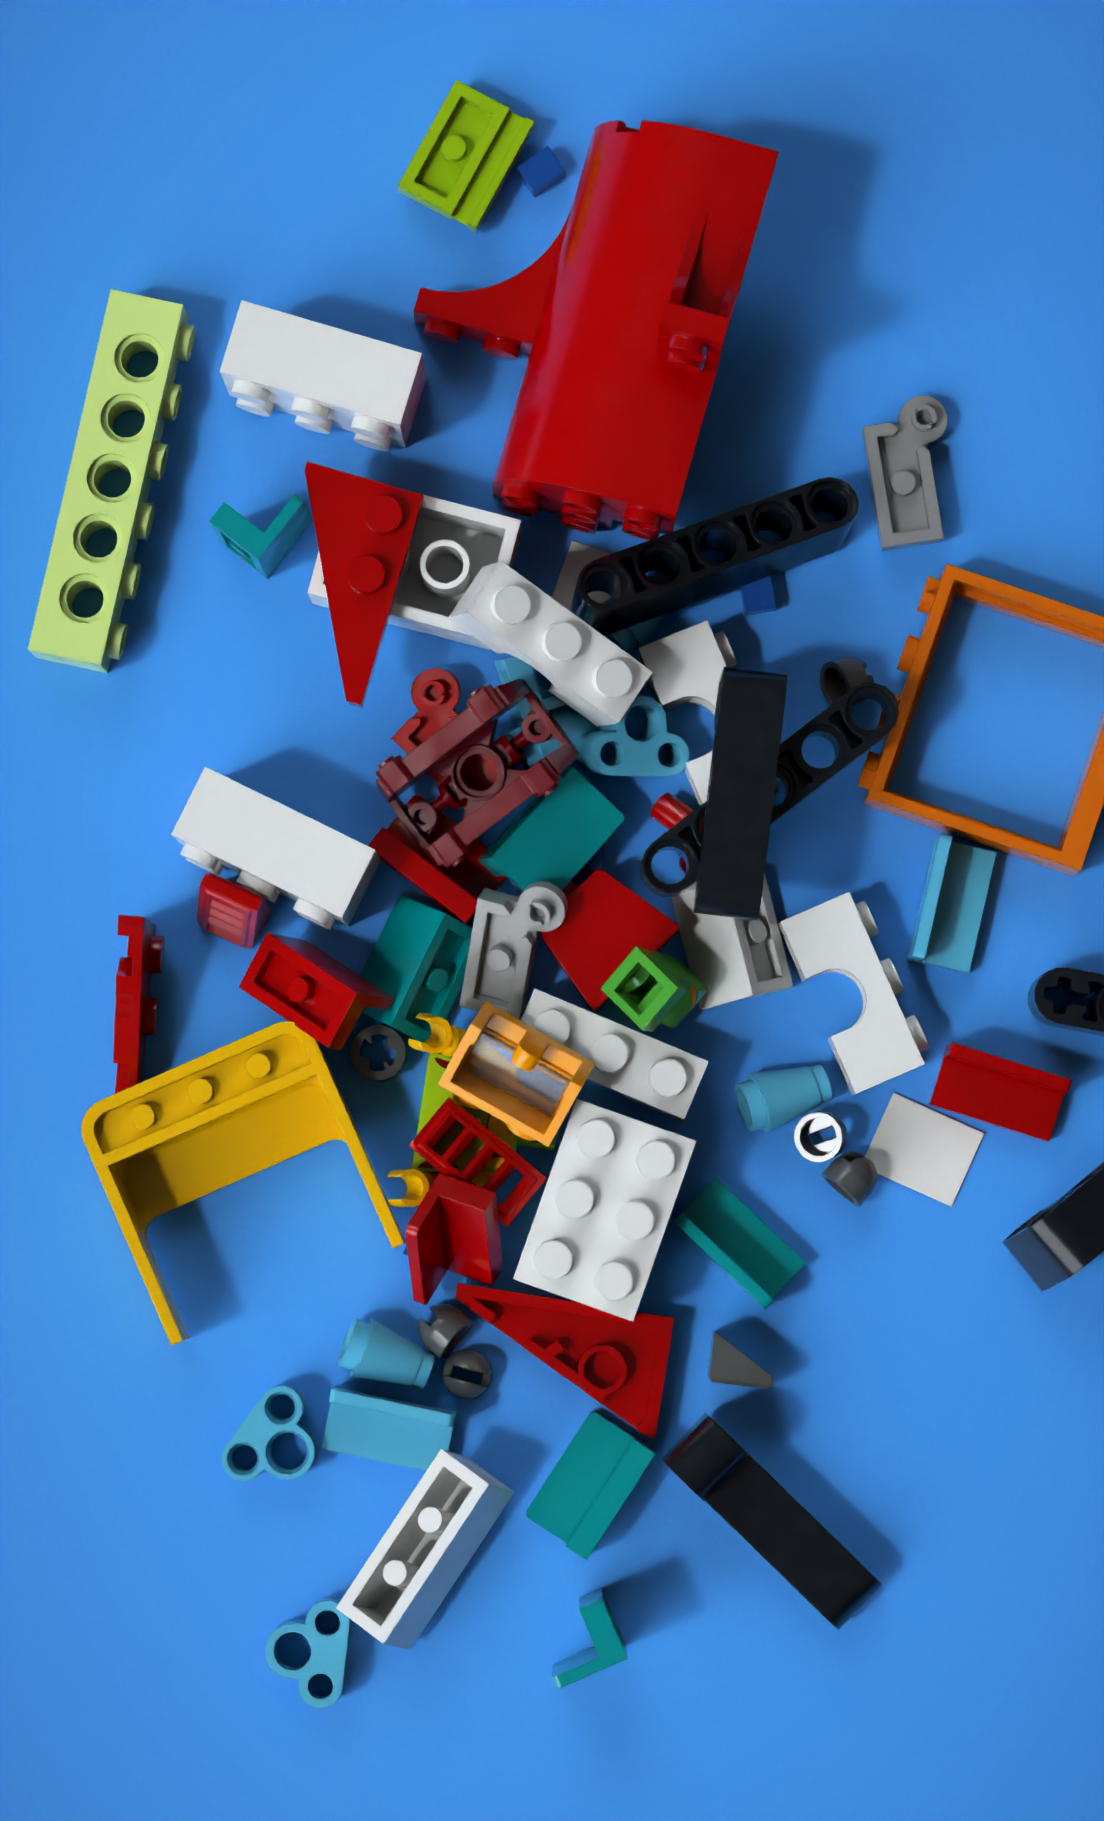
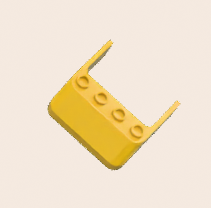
(213, 1128)

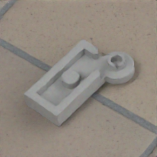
(904, 476)
(506, 944)

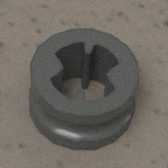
(363, 1064)

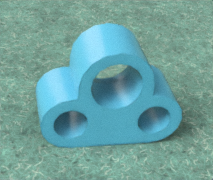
(636, 755)
(260, 1432)
(327, 1656)

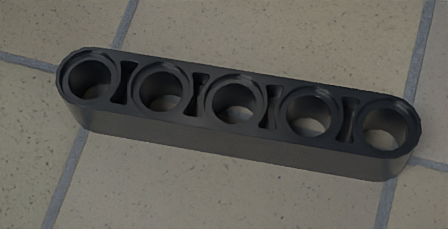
(730, 534)
(796, 775)

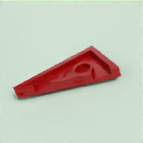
(363, 548)
(135, 1010)
(599, 1352)

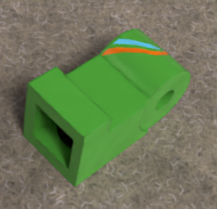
(658, 993)

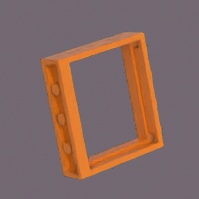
(916, 662)

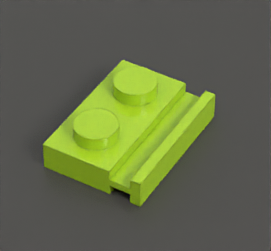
(466, 156)

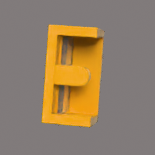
(516, 1074)

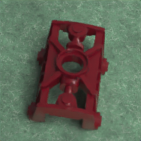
(447, 755)

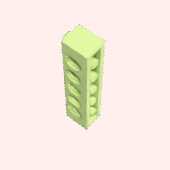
(129, 326)

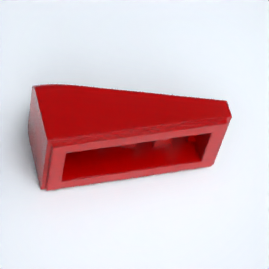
(231, 911)
(440, 1124)

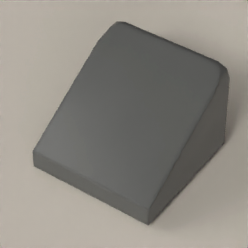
(732, 1367)

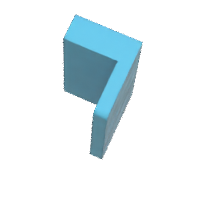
(951, 905)
(386, 1428)

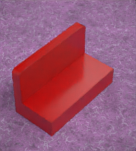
(451, 887)
(310, 988)
(998, 1091)
(453, 1232)

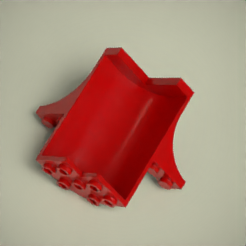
(619, 325)

